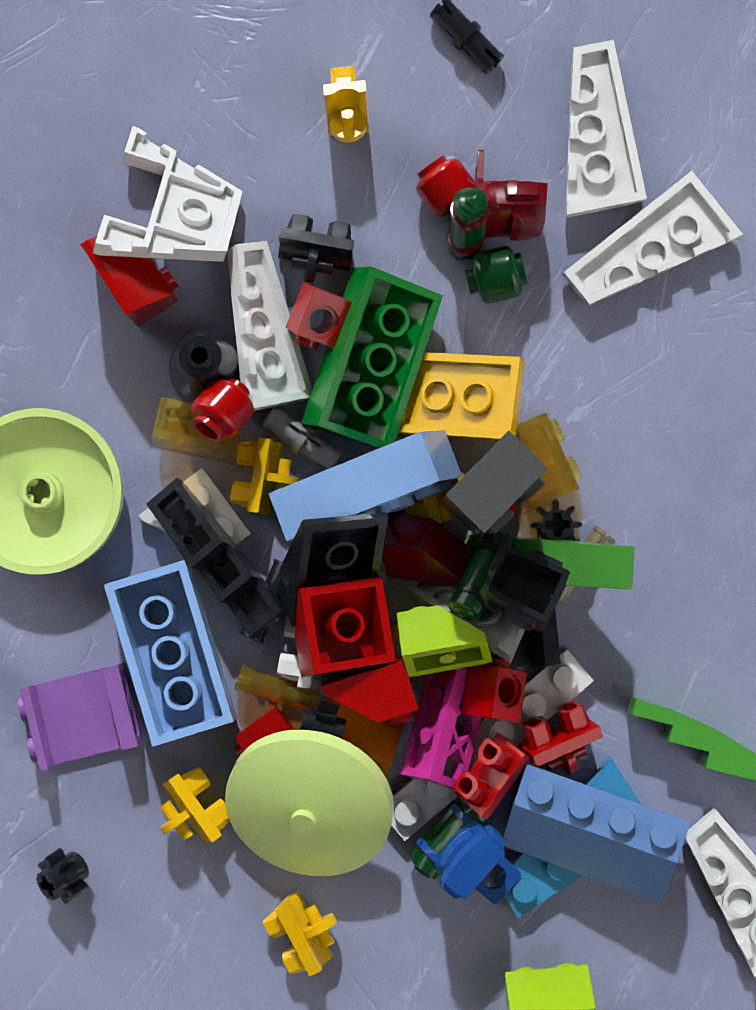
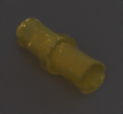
(276, 689)

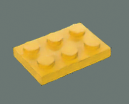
(465, 396)

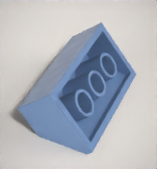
(595, 833)

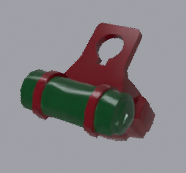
(495, 210)

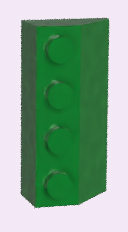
(374, 360)

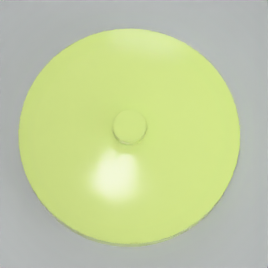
(55, 491)
(309, 803)

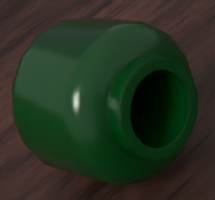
(496, 274)

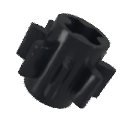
(563, 516)
(324, 720)
(62, 875)

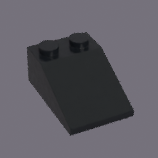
(331, 553)

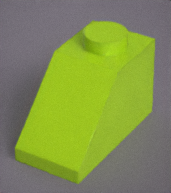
(439, 641)

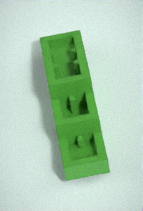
(588, 562)
(716, 748)

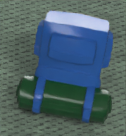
(463, 854)

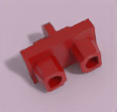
(562, 743)
(491, 775)

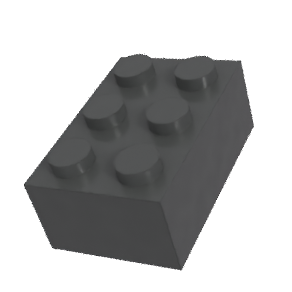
(493, 484)

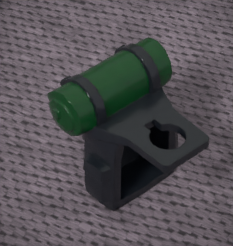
(510, 582)

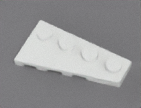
(601, 140)
(658, 238)
(266, 350)
(730, 875)

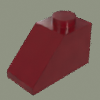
(423, 551)

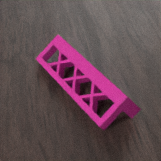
(434, 731)

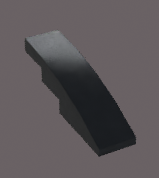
(216, 557)

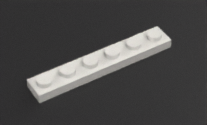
(543, 694)

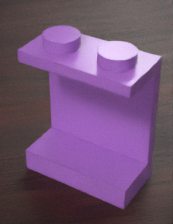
(80, 716)

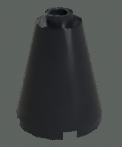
(222, 362)

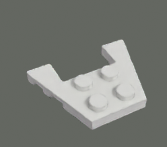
(190, 214)

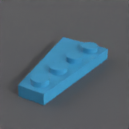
(542, 879)

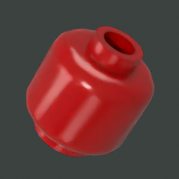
(441, 182)
(222, 410)

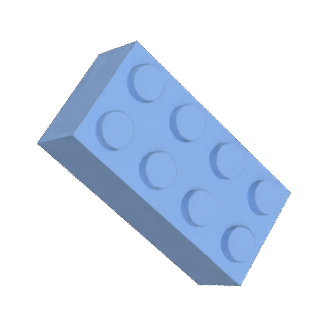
(372, 482)
(170, 652)

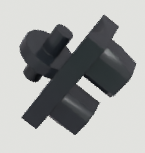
(314, 250)

